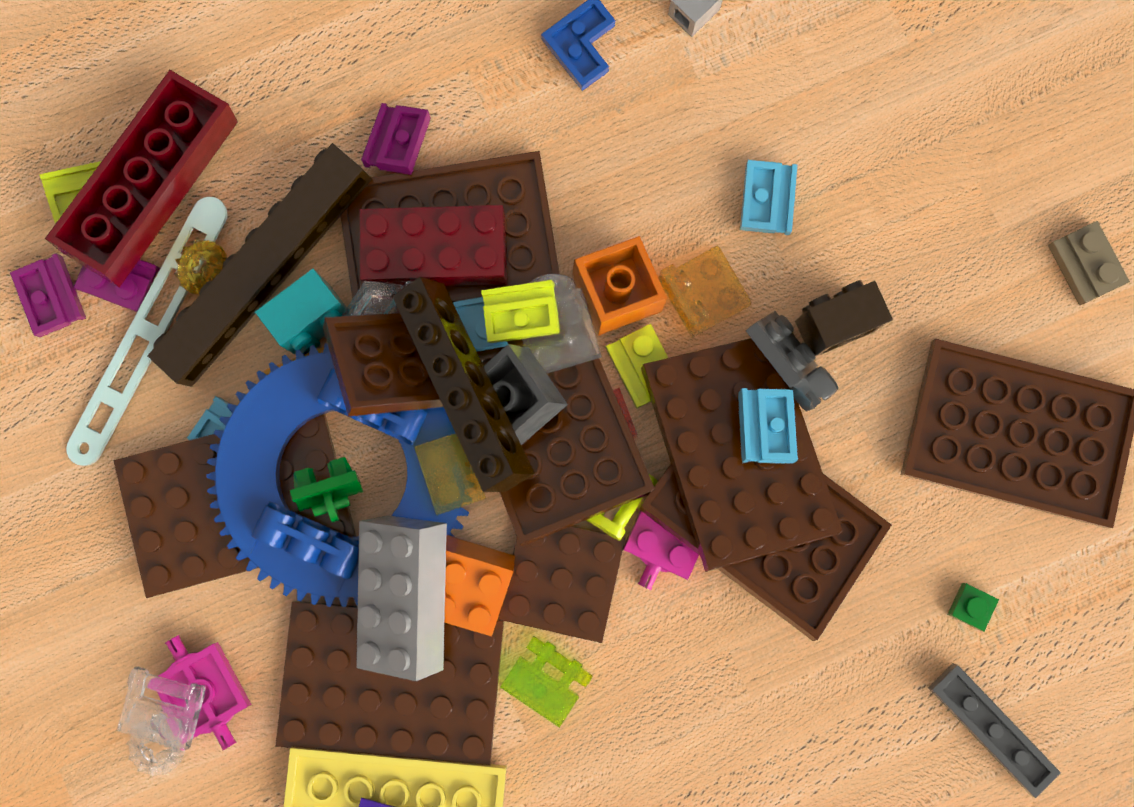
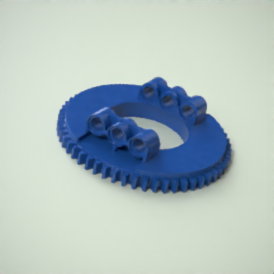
(248, 483)

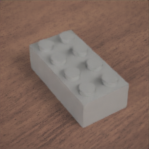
(401, 596)

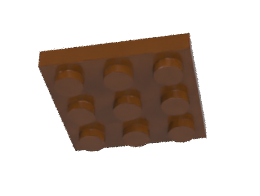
(378, 365)
(564, 583)

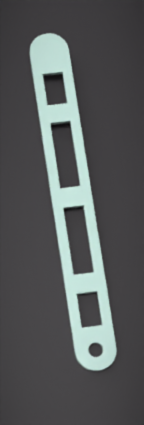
(207, 217)

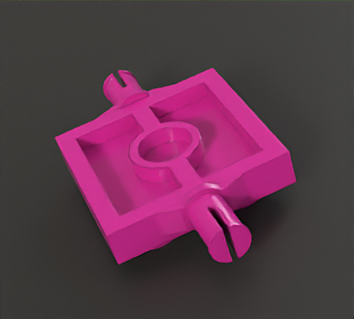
(658, 550)
(223, 691)

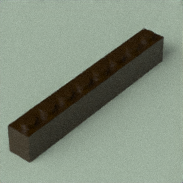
(259, 266)

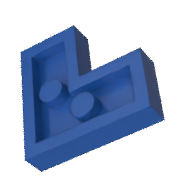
(572, 42)

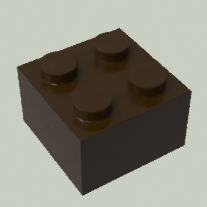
(845, 318)

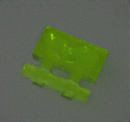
(540, 690)

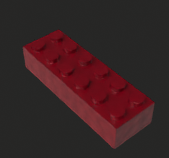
(143, 178)

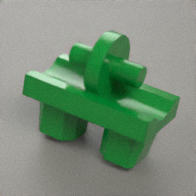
(328, 494)

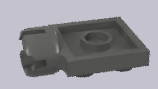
(792, 360)

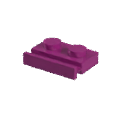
(396, 138)
(130, 293)
(47, 295)

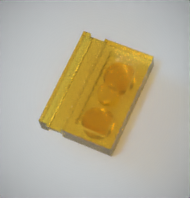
(448, 474)

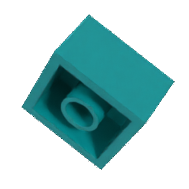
(299, 312)

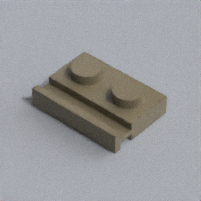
(1088, 263)

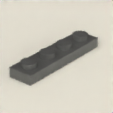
(994, 730)

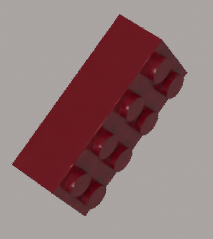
(434, 243)

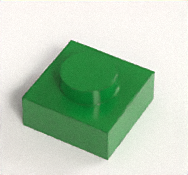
(973, 607)

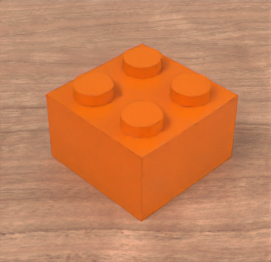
(619, 285)
(475, 584)

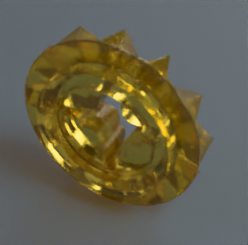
(201, 250)

